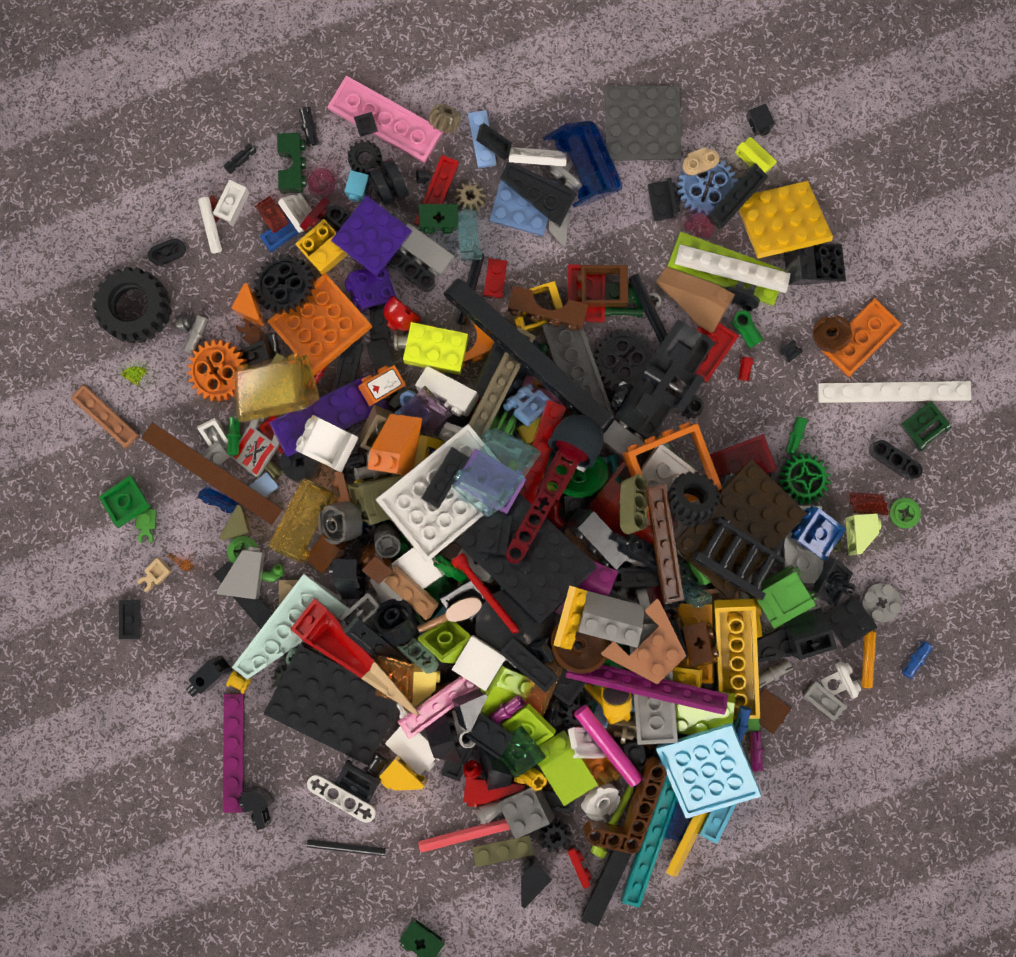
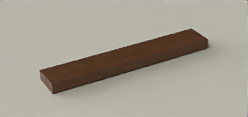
(664, 543)

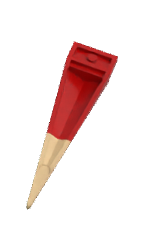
(323, 632)

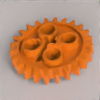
(204, 381)

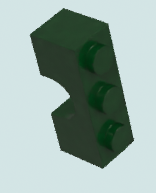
(292, 179)

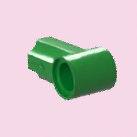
(747, 331)

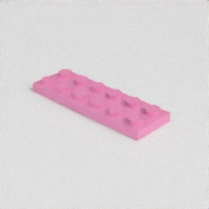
(393, 122)

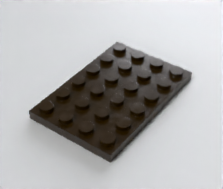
(755, 508)

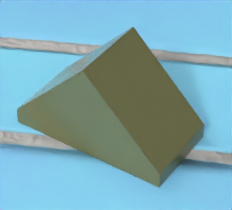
(236, 525)

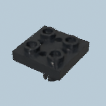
(833, 582)

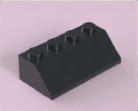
(491, 363)

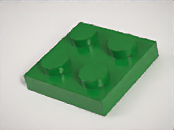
(124, 501)

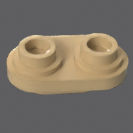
(700, 161)

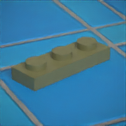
(502, 850)

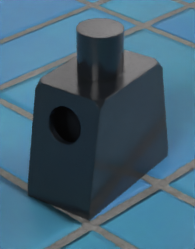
(208, 676)

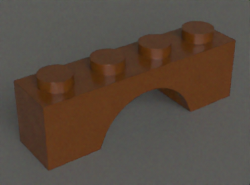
(570, 315)

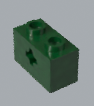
(447, 214)
(415, 932)

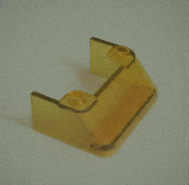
(301, 520)

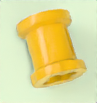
(238, 682)

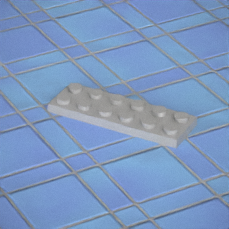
(654, 717)

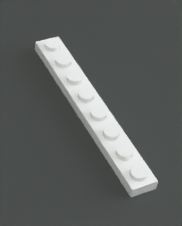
(894, 392)

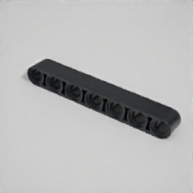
(401, 267)

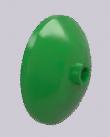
(587, 482)

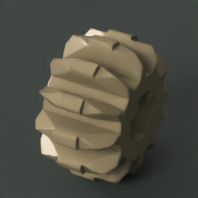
(444, 118)
(473, 203)

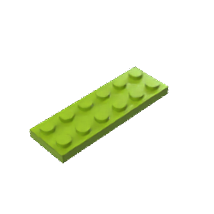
(765, 295)

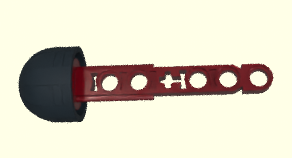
(577, 443)

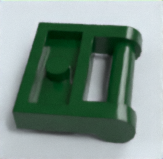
(612, 293)
(921, 421)

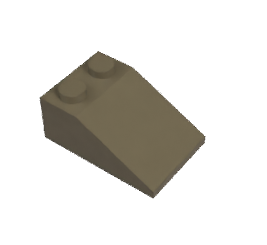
(373, 426)

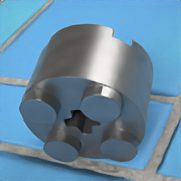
(340, 522)

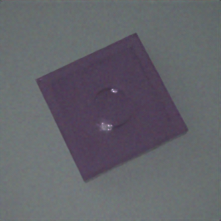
(429, 408)

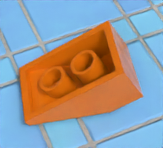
(396, 445)

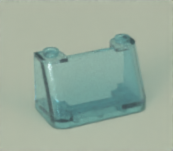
(495, 471)

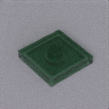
(522, 753)

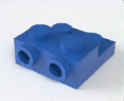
(817, 532)

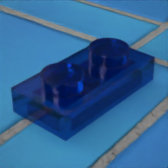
(213, 497)

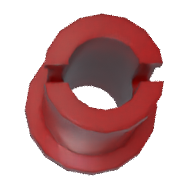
(745, 368)

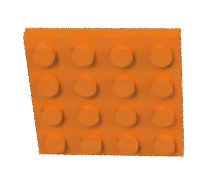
(322, 326)

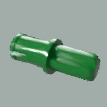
(796, 435)
(233, 437)
(449, 570)

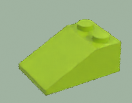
(504, 687)
(566, 774)

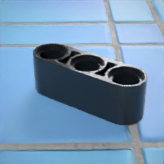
(904, 460)

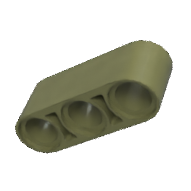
(633, 504)

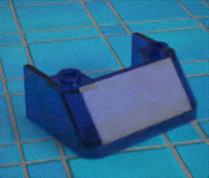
(590, 160)

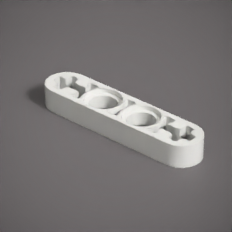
(340, 800)

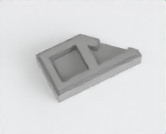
(560, 233)

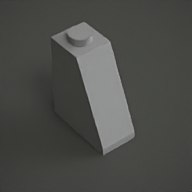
(245, 575)

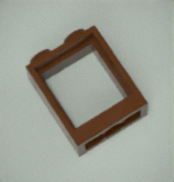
(621, 270)

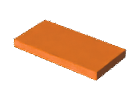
(869, 332)

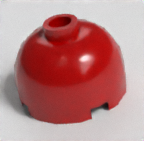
(399, 315)

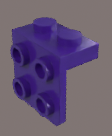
(369, 290)

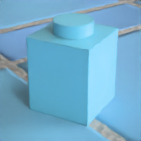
(357, 186)

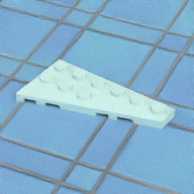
(276, 635)

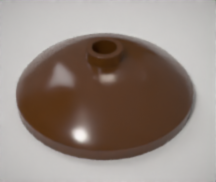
(584, 659)

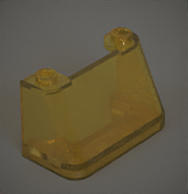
(274, 388)

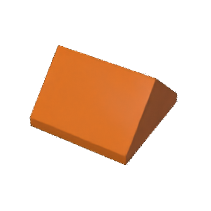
(247, 306)

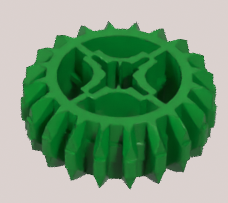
(821, 476)

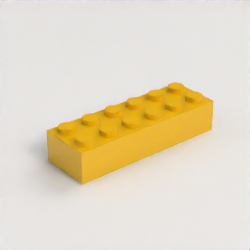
(738, 652)

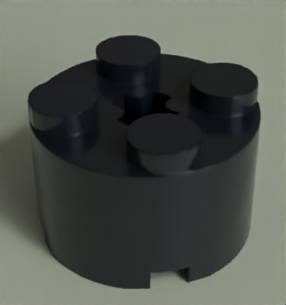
(295, 471)
(396, 622)

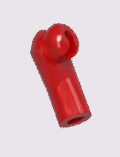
(553, 515)

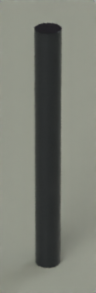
(346, 847)

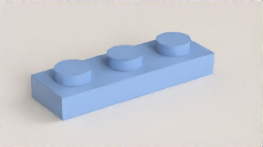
(484, 156)

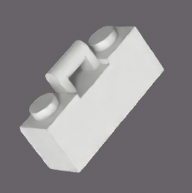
(452, 393)

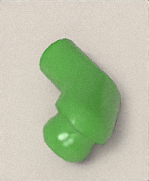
(274, 574)

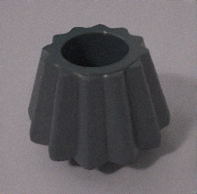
(697, 408)

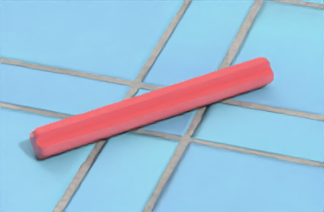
(463, 835)

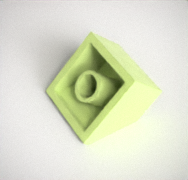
(861, 532)

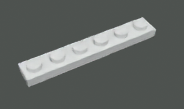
(732, 268)

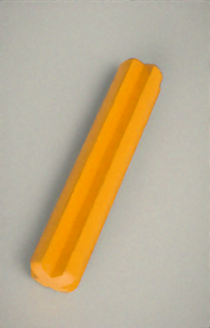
(868, 660)

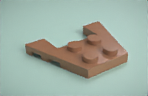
(656, 654)

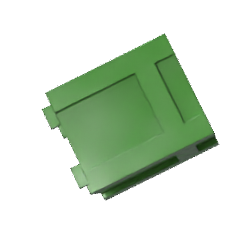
(785, 596)

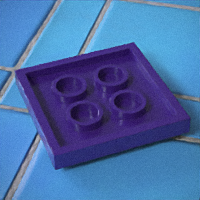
(371, 236)

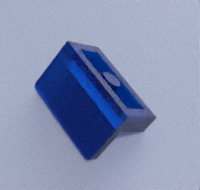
(677, 825)

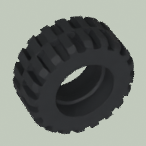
(114, 288)

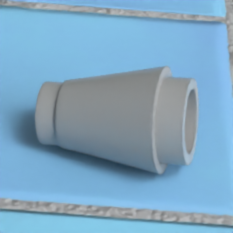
(488, 811)

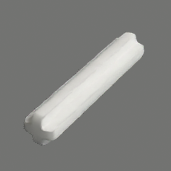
(210, 225)

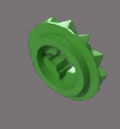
(913, 510)
(236, 544)

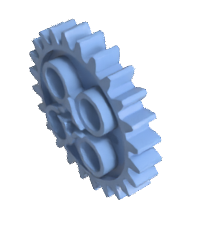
(694, 182)

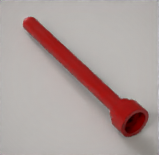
(462, 564)

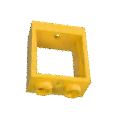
(555, 299)

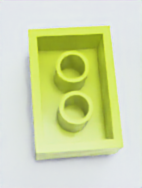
(435, 348)

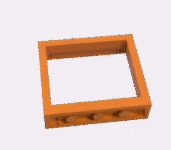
(669, 435)

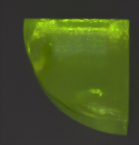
(134, 374)

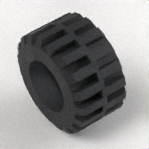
(699, 487)

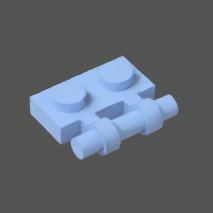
(531, 408)

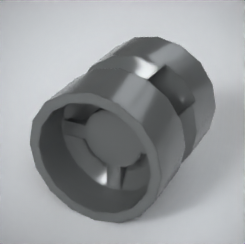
(387, 540)

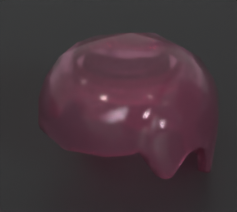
(327, 179)
(700, 221)

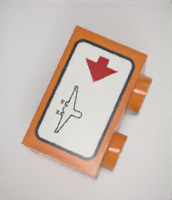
(381, 385)

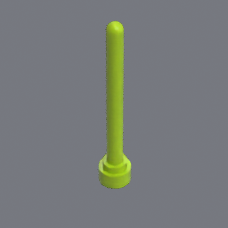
(600, 851)

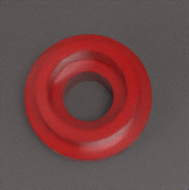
(472, 769)

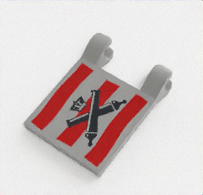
(255, 448)

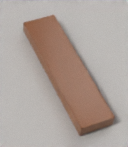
(105, 416)

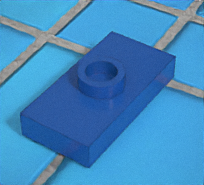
(276, 240)

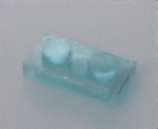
(696, 596)

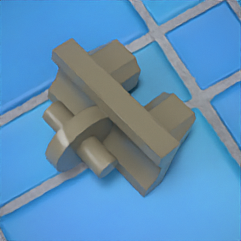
(623, 729)

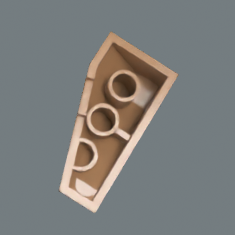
(697, 297)

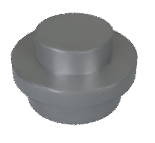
(183, 322)

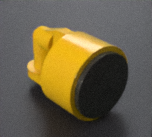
(616, 705)

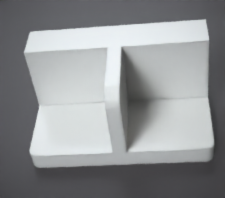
(231, 202)

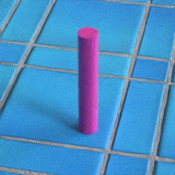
(608, 745)

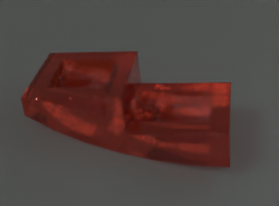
(271, 214)

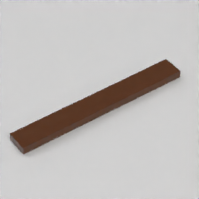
(211, 473)

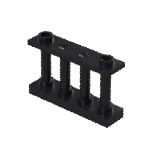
(721, 569)

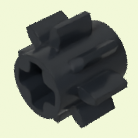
(355, 461)

